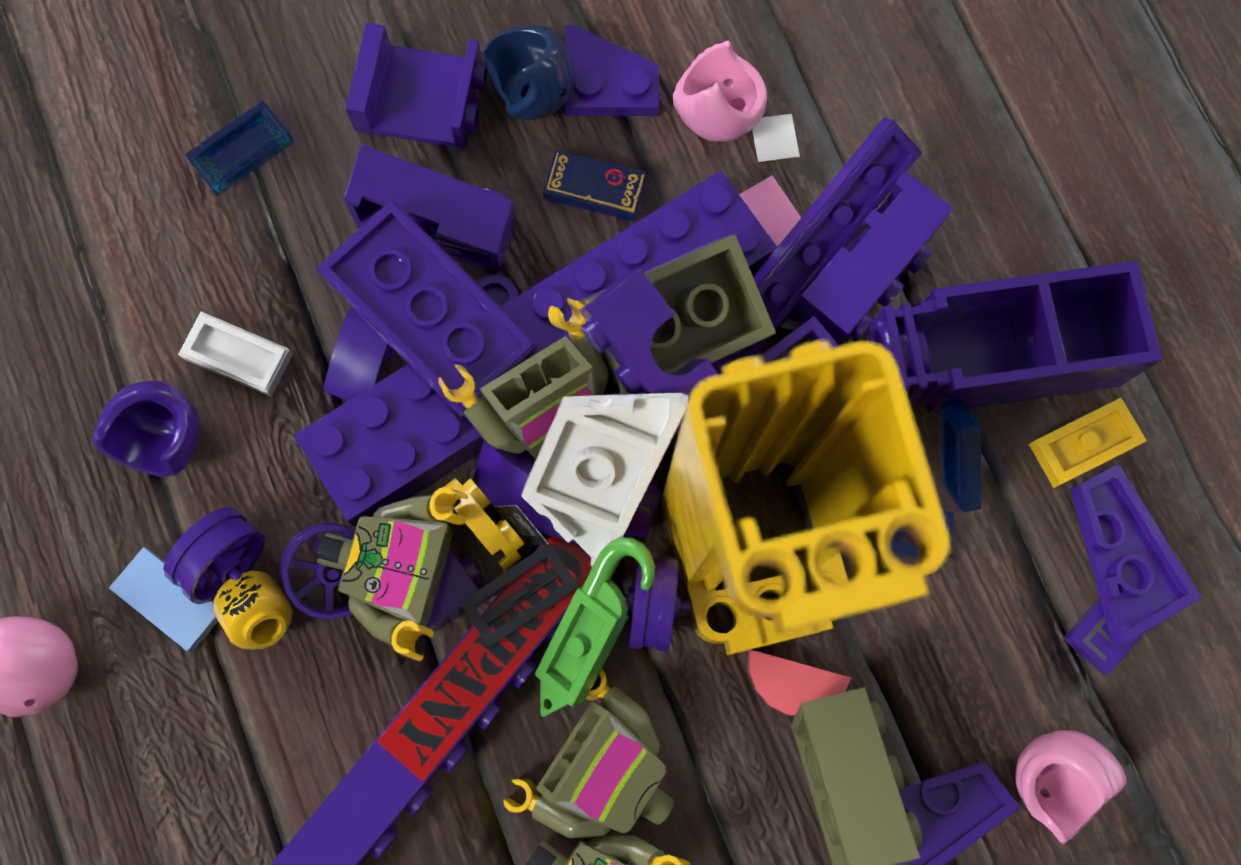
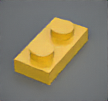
(1087, 442)

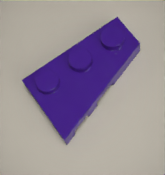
(1129, 557)
(956, 811)

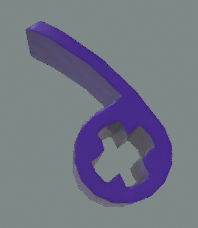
(356, 358)

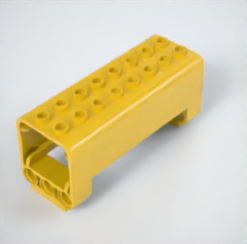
(862, 475)

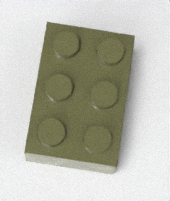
(712, 305)
(855, 781)

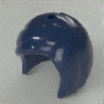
(529, 71)

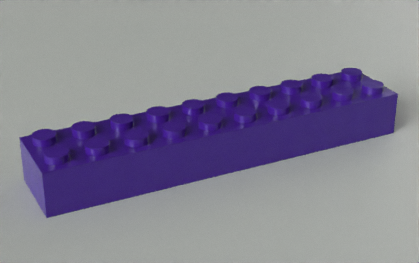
(408, 437)

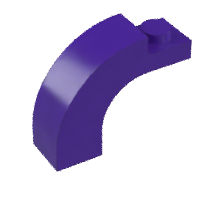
(503, 477)

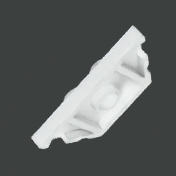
(601, 463)

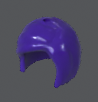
(149, 428)

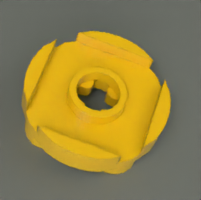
(491, 535)

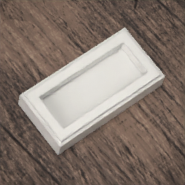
(236, 354)

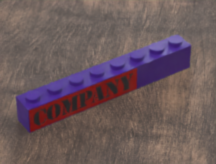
(431, 730)

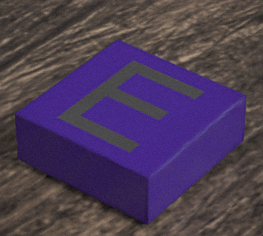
(1093, 640)

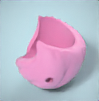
(720, 95)
(35, 665)
(1067, 780)

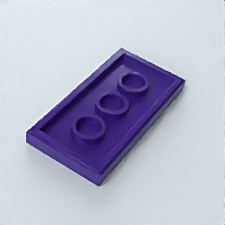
(424, 304)

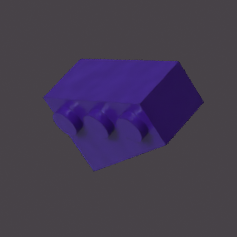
(461, 218)
(874, 260)

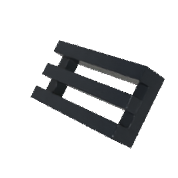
(519, 570)

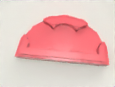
(789, 683)

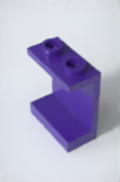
(415, 91)

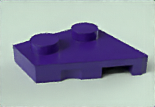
(609, 78)

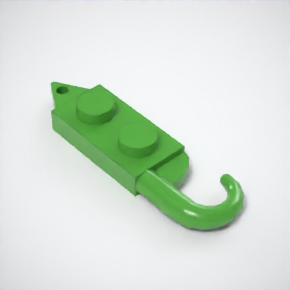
(589, 628)

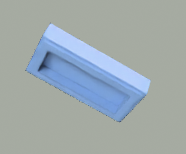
(162, 603)

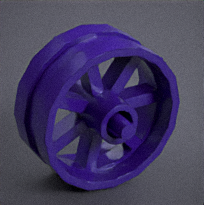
(212, 553)
(323, 574)
(656, 607)

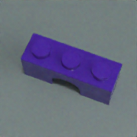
(624, 324)

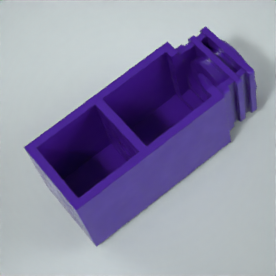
(1022, 337)

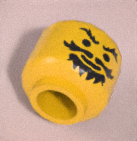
(253, 610)

